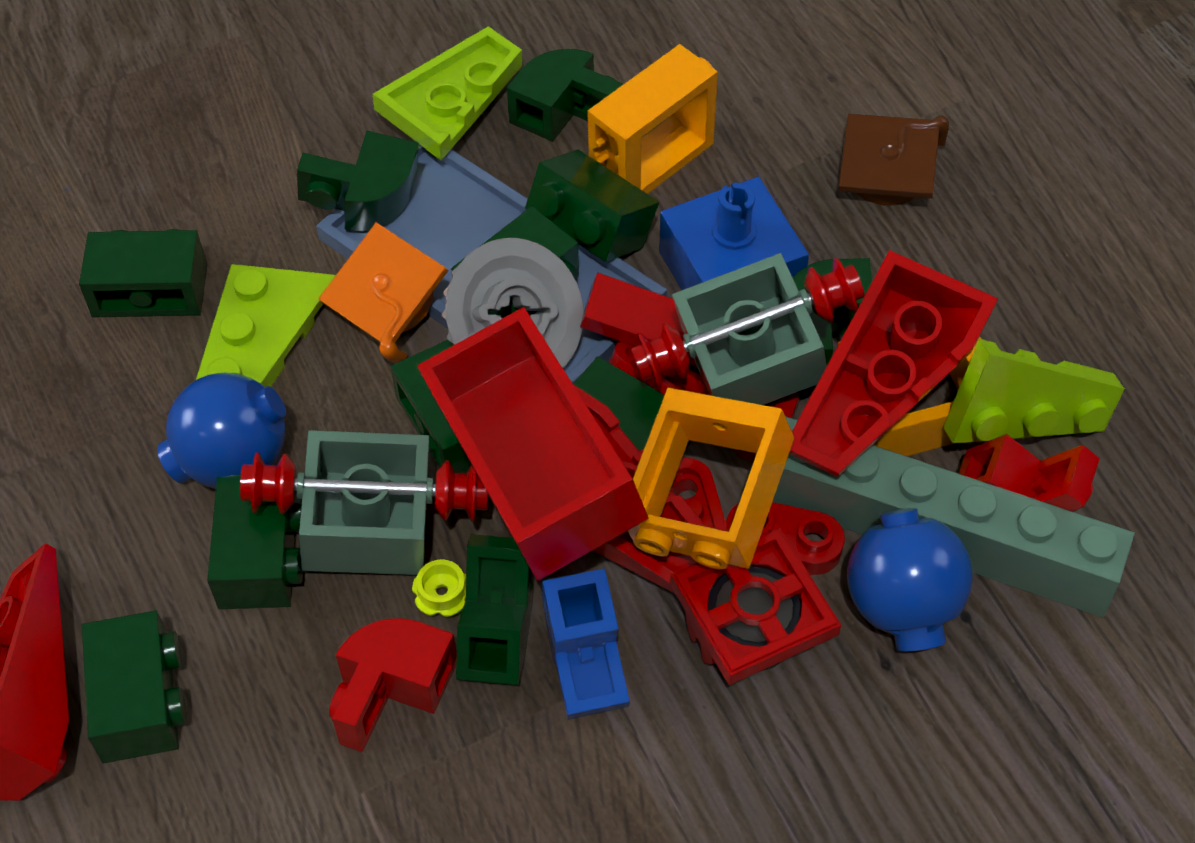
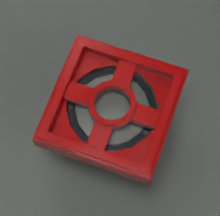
(756, 612)

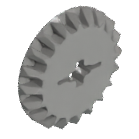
(530, 277)

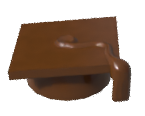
(891, 157)

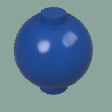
(220, 427)
(910, 578)

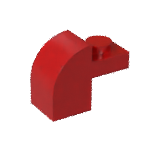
(1057, 480)
(390, 661)

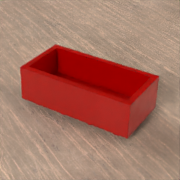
(533, 443)

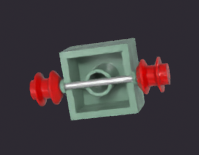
(751, 330)
(362, 499)

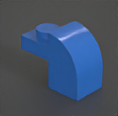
(584, 643)

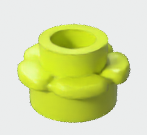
(437, 575)

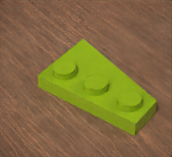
(449, 91)
(261, 320)
(1029, 397)

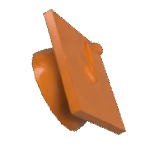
(384, 288)

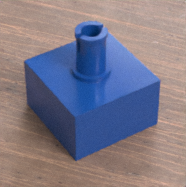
(727, 233)

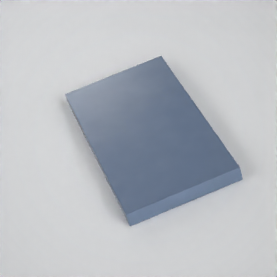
(459, 209)

